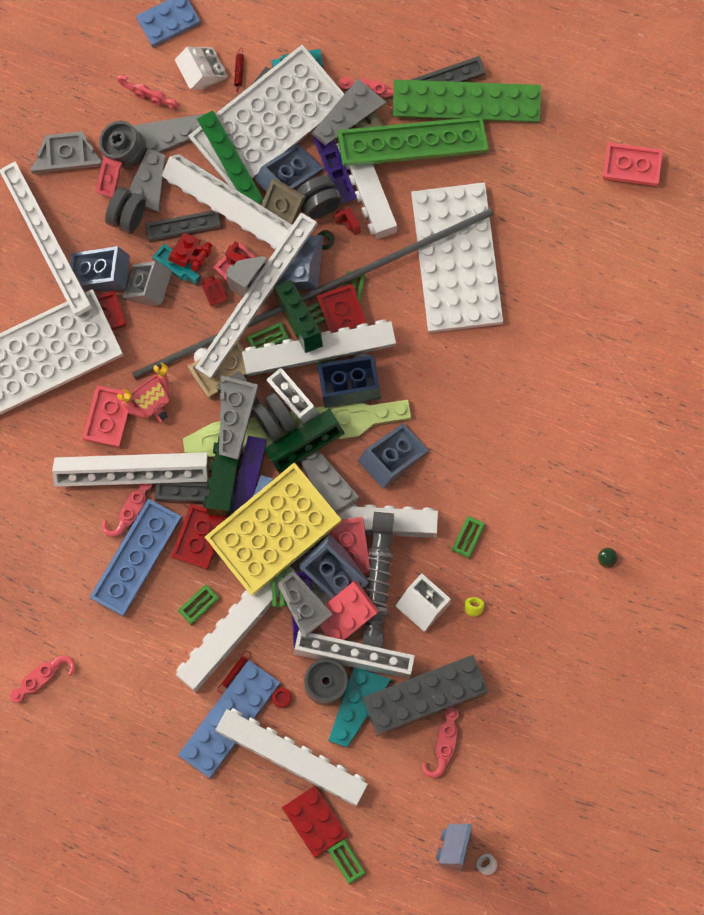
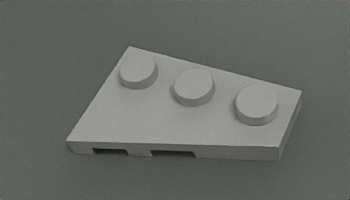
(149, 179)
(303, 604)

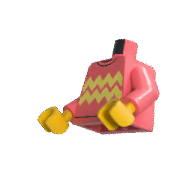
(149, 396)

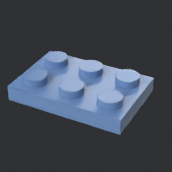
(167, 20)

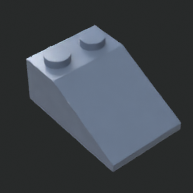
(291, 168)
(306, 265)
(101, 268)
(392, 455)
(331, 567)
(455, 846)

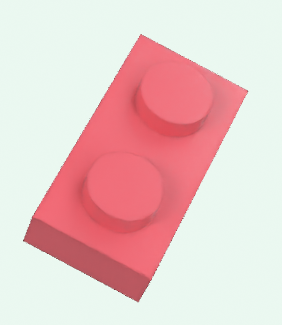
(109, 177)

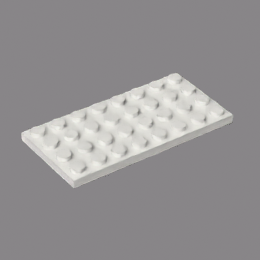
(273, 112)
(460, 268)
(53, 351)

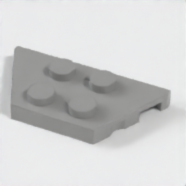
(65, 152)

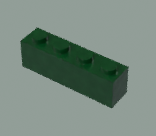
(298, 316)
(304, 440)
(221, 484)

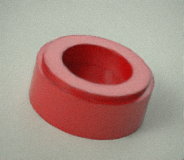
(281, 697)

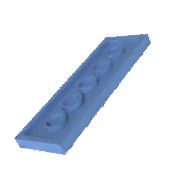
(135, 557)
(245, 694)

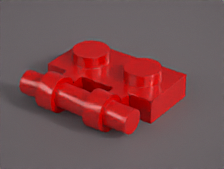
(184, 250)

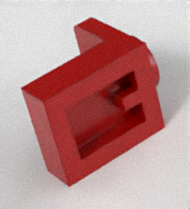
(349, 220)
(232, 256)
(214, 290)

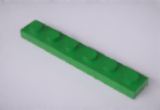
(228, 156)

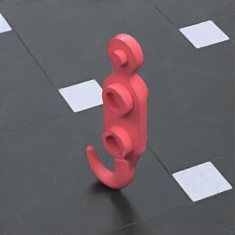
(378, 87)
(143, 91)
(130, 510)
(39, 677)
(445, 743)

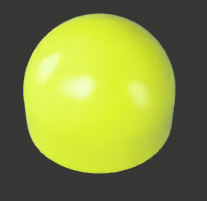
(472, 610)

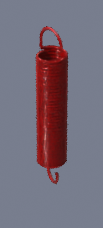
(239, 69)
(234, 672)

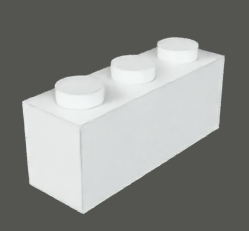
(292, 396)

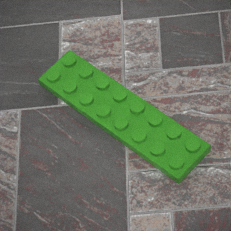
(466, 100)
(412, 141)

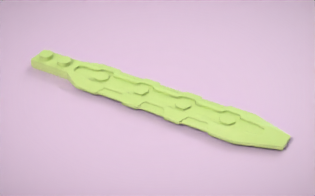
(353, 419)

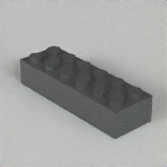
(425, 695)

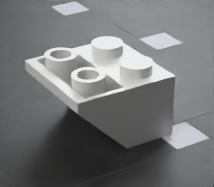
(200, 67)
(423, 602)

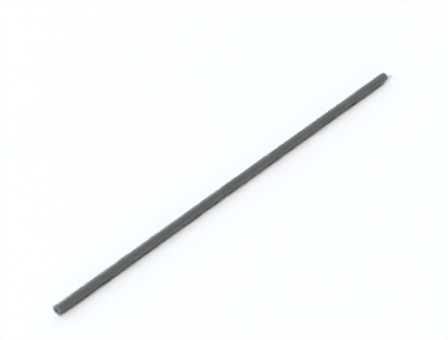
(326, 287)

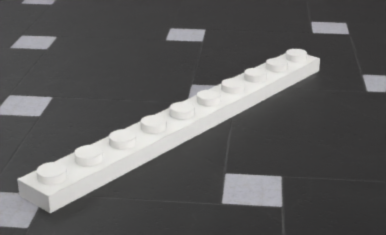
(45, 239)
(256, 295)

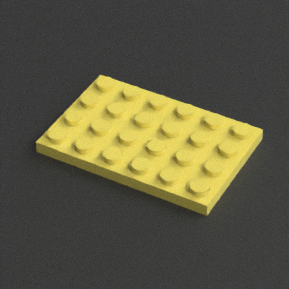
(273, 529)

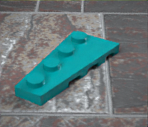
(352, 710)

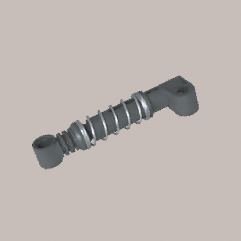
(379, 573)

